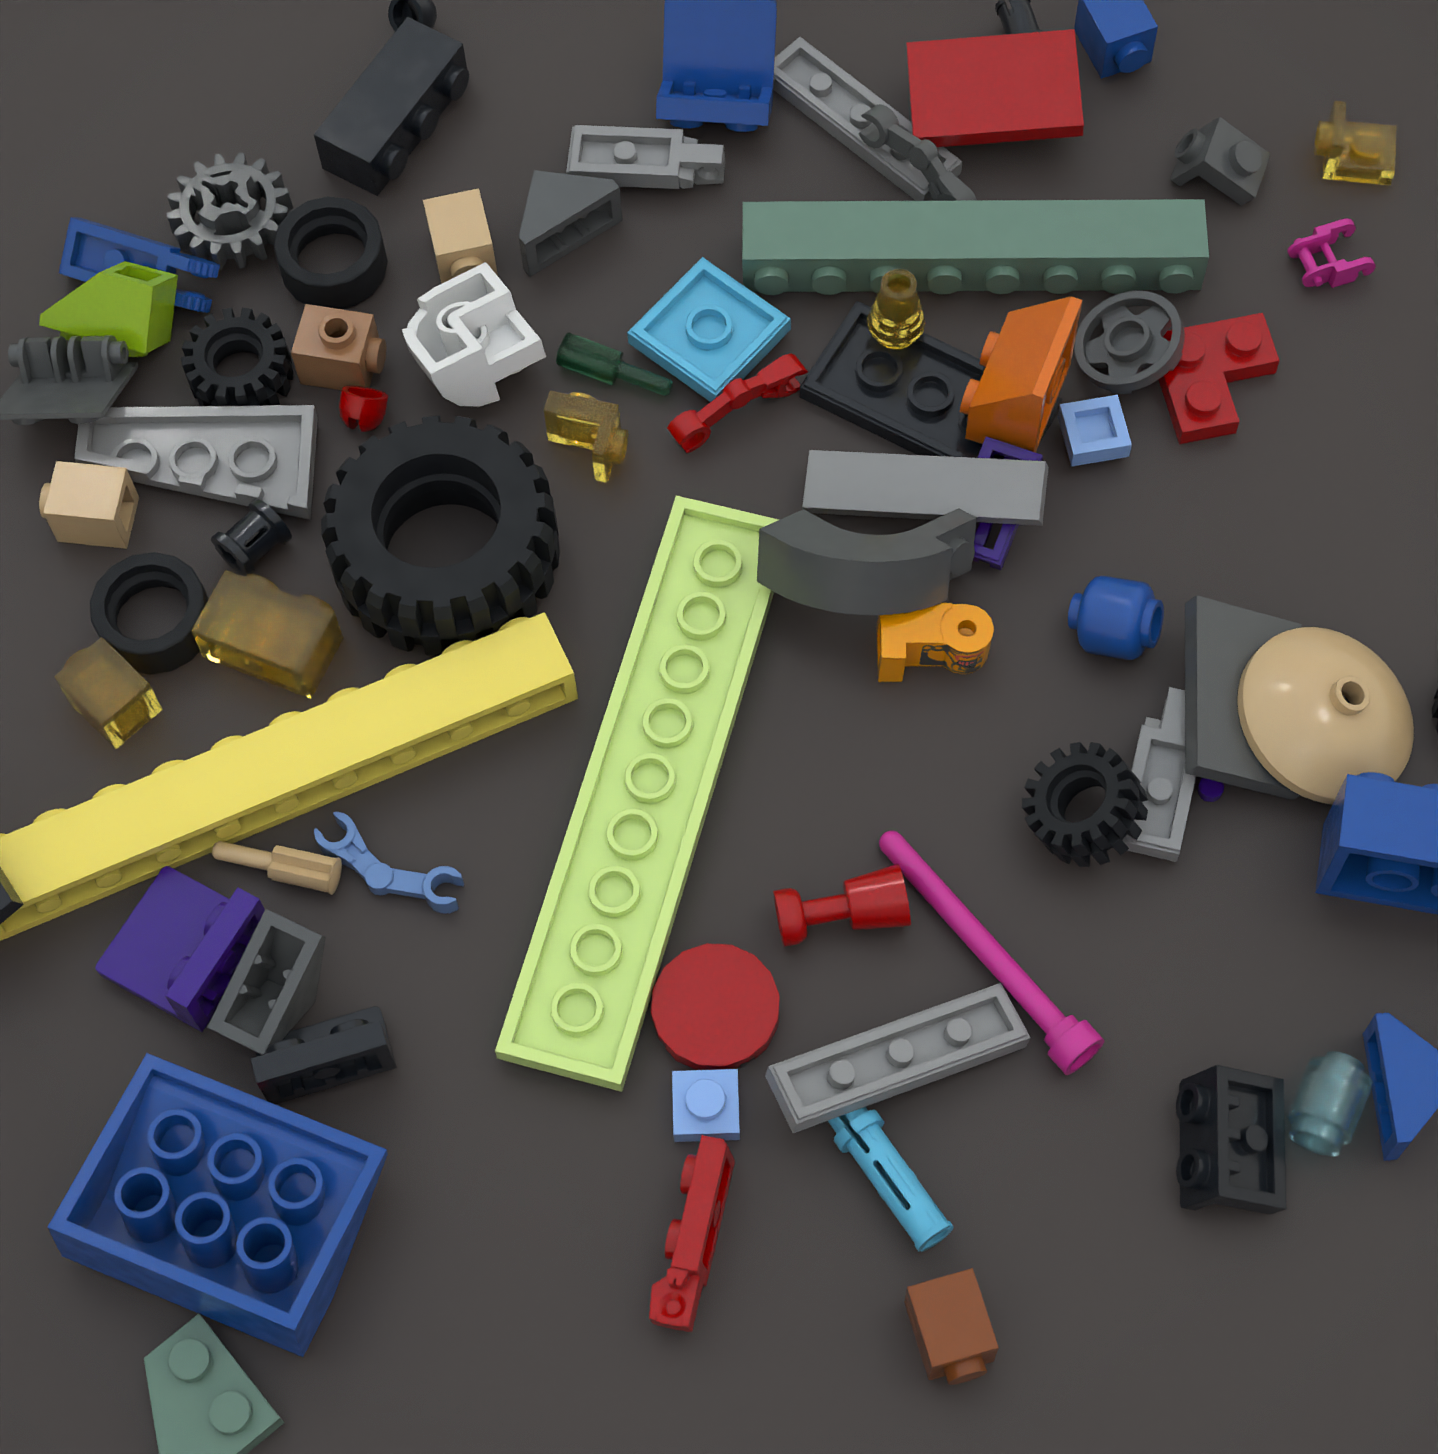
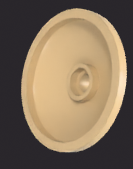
(1304, 725)

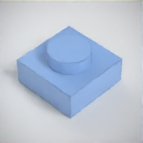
(1094, 430)
(705, 1104)

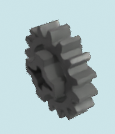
(228, 210)

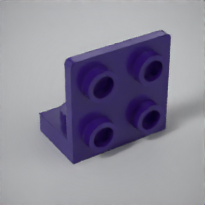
(181, 946)

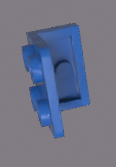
(718, 63)

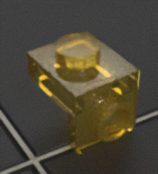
(588, 424)

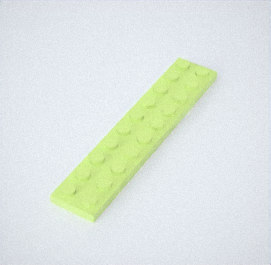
(642, 802)

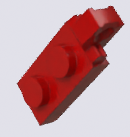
(694, 1238)

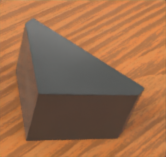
(564, 215)
(271, 984)

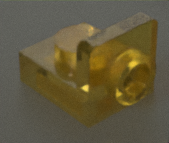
(1355, 149)

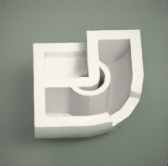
(471, 337)

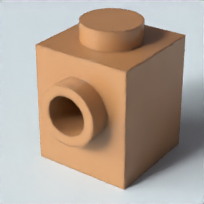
(337, 348)

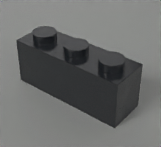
(392, 106)

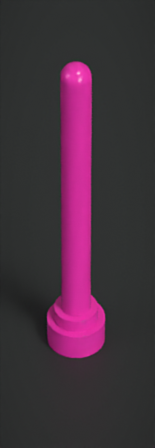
(1069, 1040)

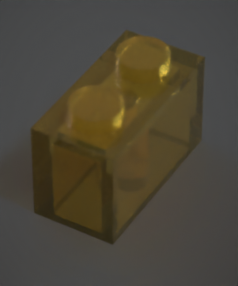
(268, 633)

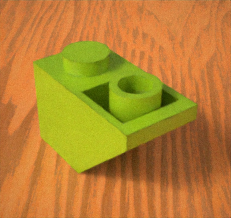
(122, 302)

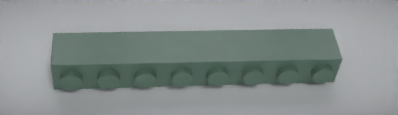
(976, 245)

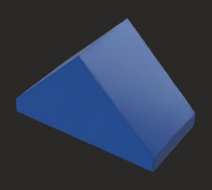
(1403, 1081)

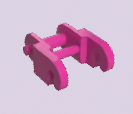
(1334, 272)

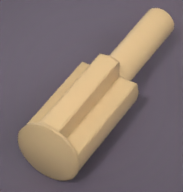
(286, 865)

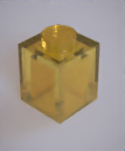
(108, 692)

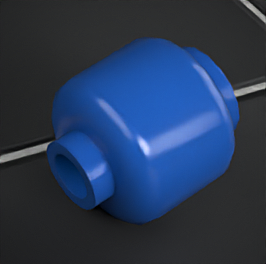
(1116, 617)

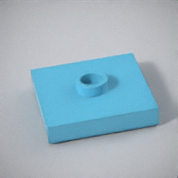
(709, 330)

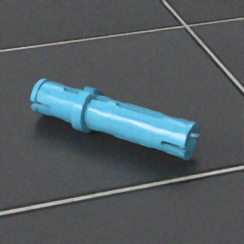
(891, 1176)

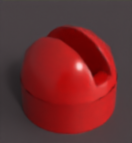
(362, 406)

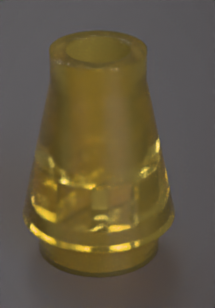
(897, 312)

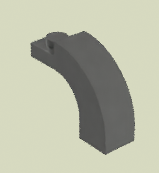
(864, 572)

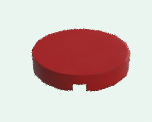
(715, 1007)

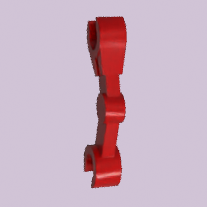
(774, 381)

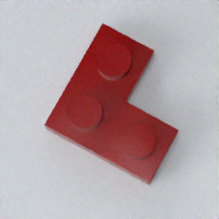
(1210, 359)

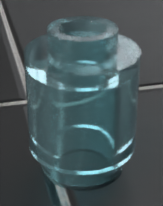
(1329, 1103)

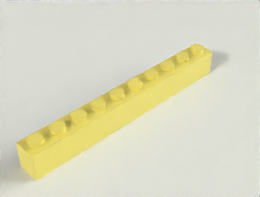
(283, 769)

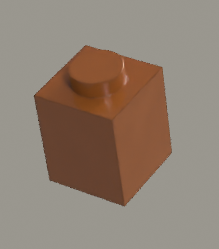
(951, 1327)

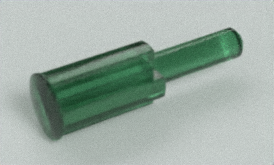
(606, 364)

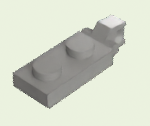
(644, 157)
(1161, 770)

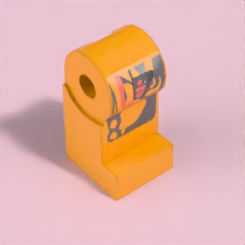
(935, 636)

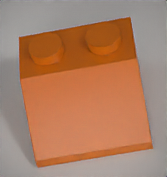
(1022, 374)

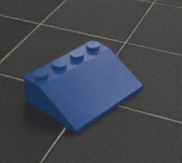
(220, 1203)

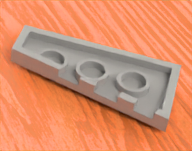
(212, 451)

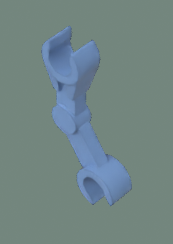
(382, 878)

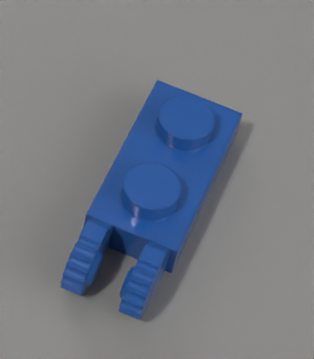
(97, 247)

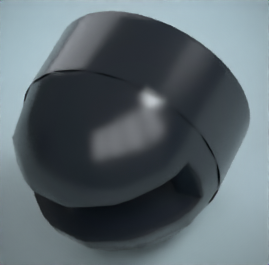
(419, 10)

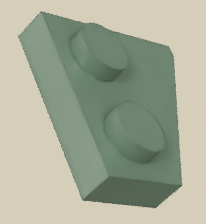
(204, 1396)

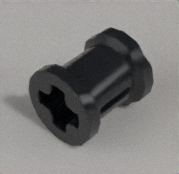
(270, 531)

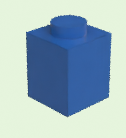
(1116, 34)

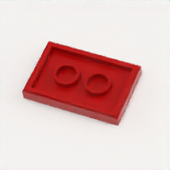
(995, 88)

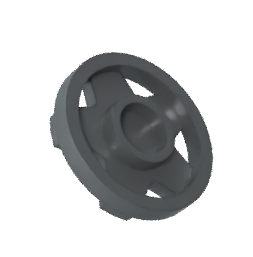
(1130, 342)

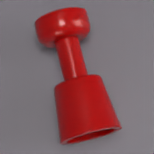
(868, 901)

